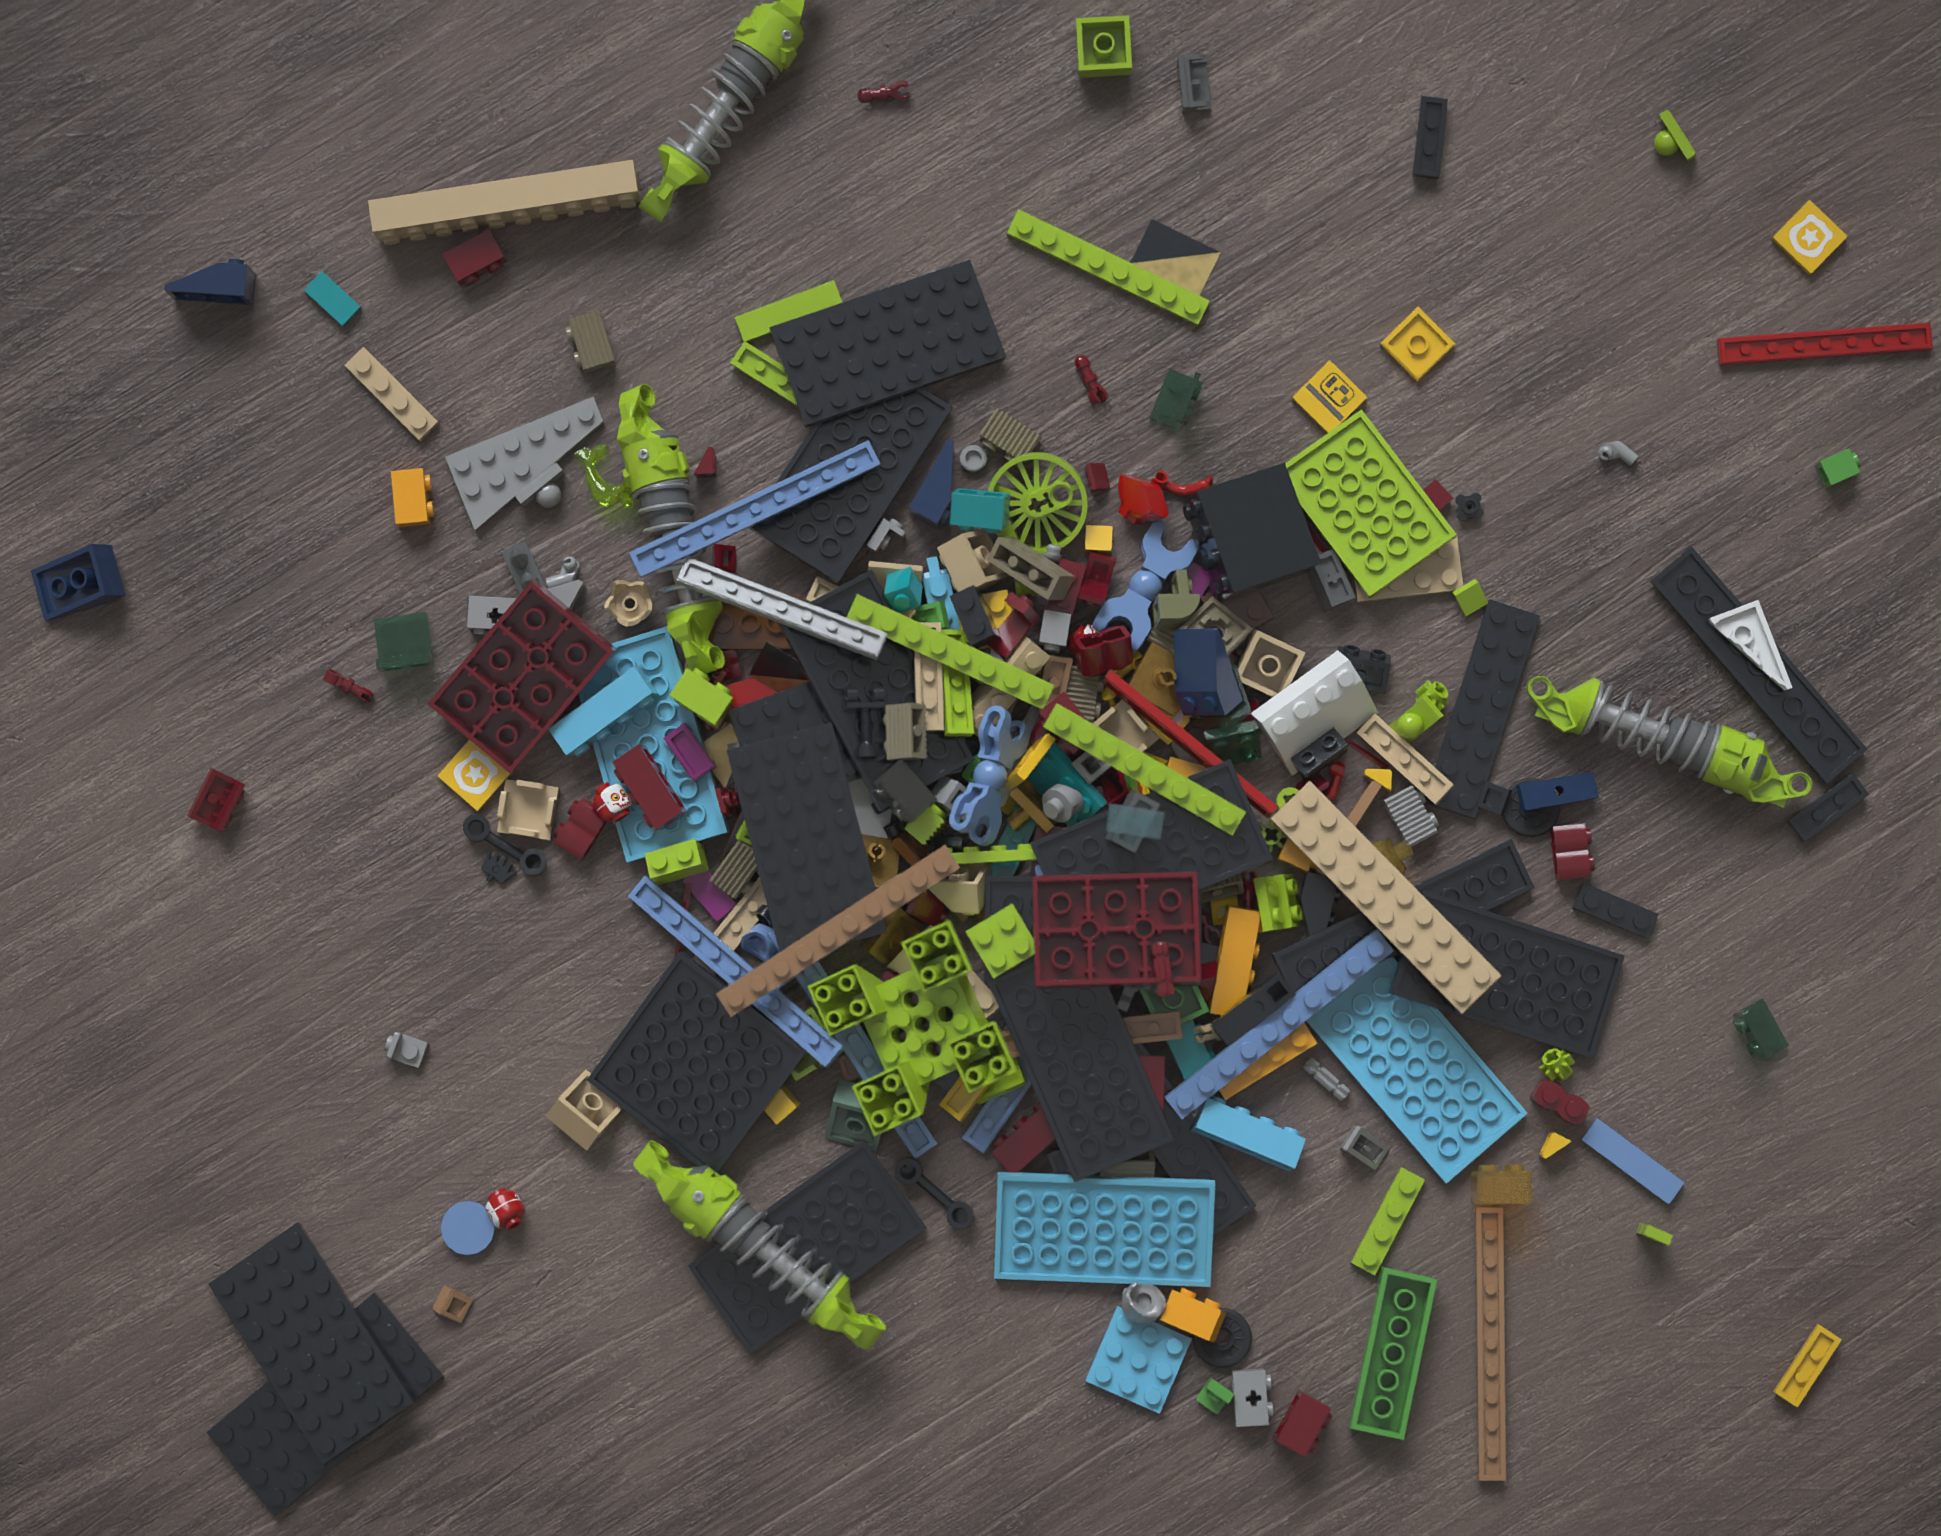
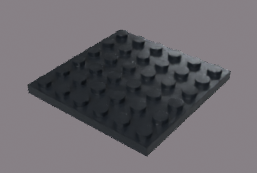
(694, 1067)

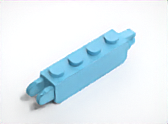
(939, 588)

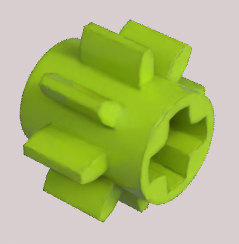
(1436, 692)
(1278, 836)
(1557, 1065)

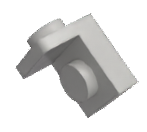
(881, 538)
(406, 1049)

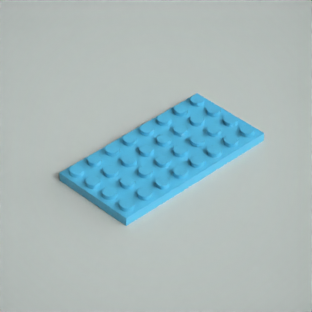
(659, 660)
(1417, 1071)
(1104, 1229)

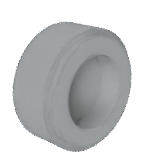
(973, 458)

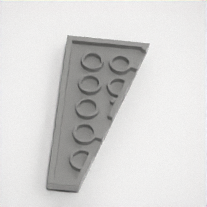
(503, 465)

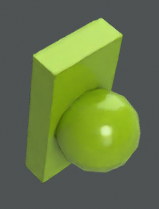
(1669, 140)
(1416, 719)

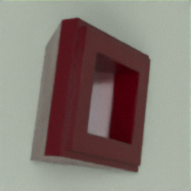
(724, 557)

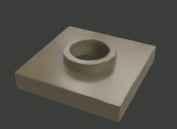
(1217, 615)

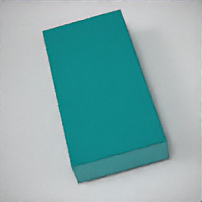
(332, 299)

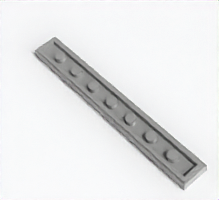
(782, 608)

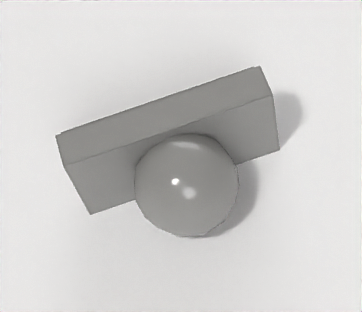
(543, 488)

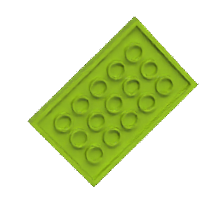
(1367, 504)

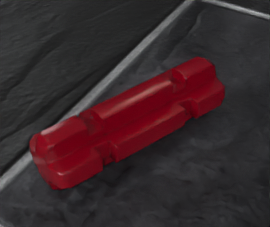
(1163, 969)

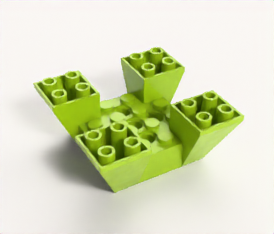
(885, 1007)

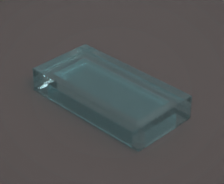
(1134, 821)

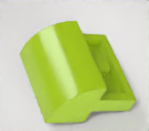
(1278, 902)

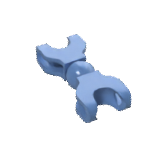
(1145, 585)
(981, 798)

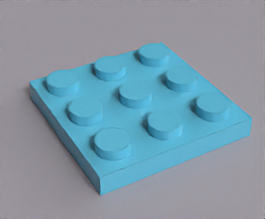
(1138, 1360)

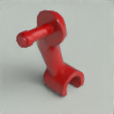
(1185, 491)
(1337, 770)

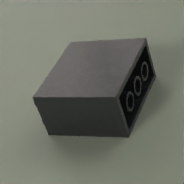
(1251, 532)

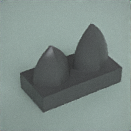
(522, 566)

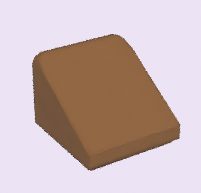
(452, 1304)

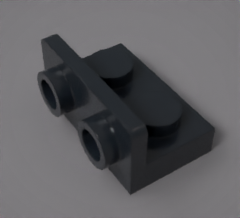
(1370, 665)
(1319, 754)

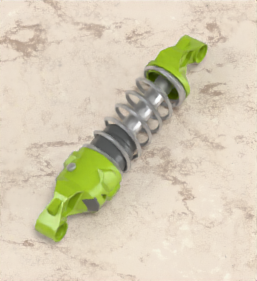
(761, 50)
(659, 479)
(1715, 754)
(716, 1210)

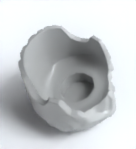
(1142, 1303)

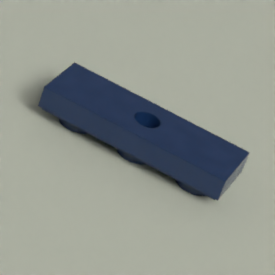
(1570, 790)

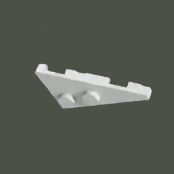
(1750, 633)

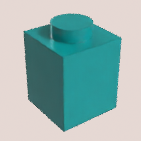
(903, 590)

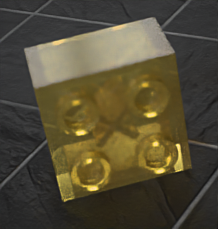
(1501, 1186)

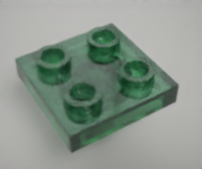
(1235, 743)

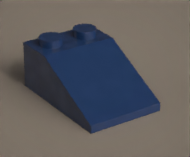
(219, 283)
(933, 499)
(78, 581)
(1204, 673)

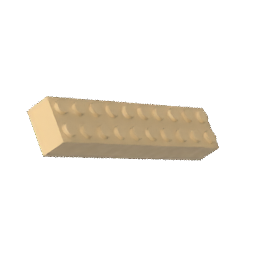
(505, 202)
(1386, 897)

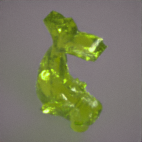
(602, 491)

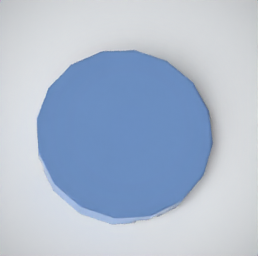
(467, 1228)

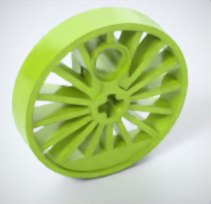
(1051, 504)

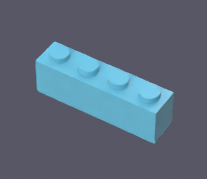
(603, 711)
(1248, 1134)

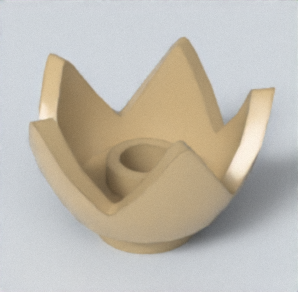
(623, 591)

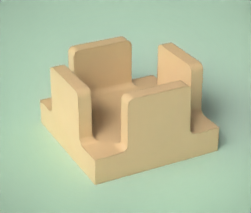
(1127, 726)
(527, 809)

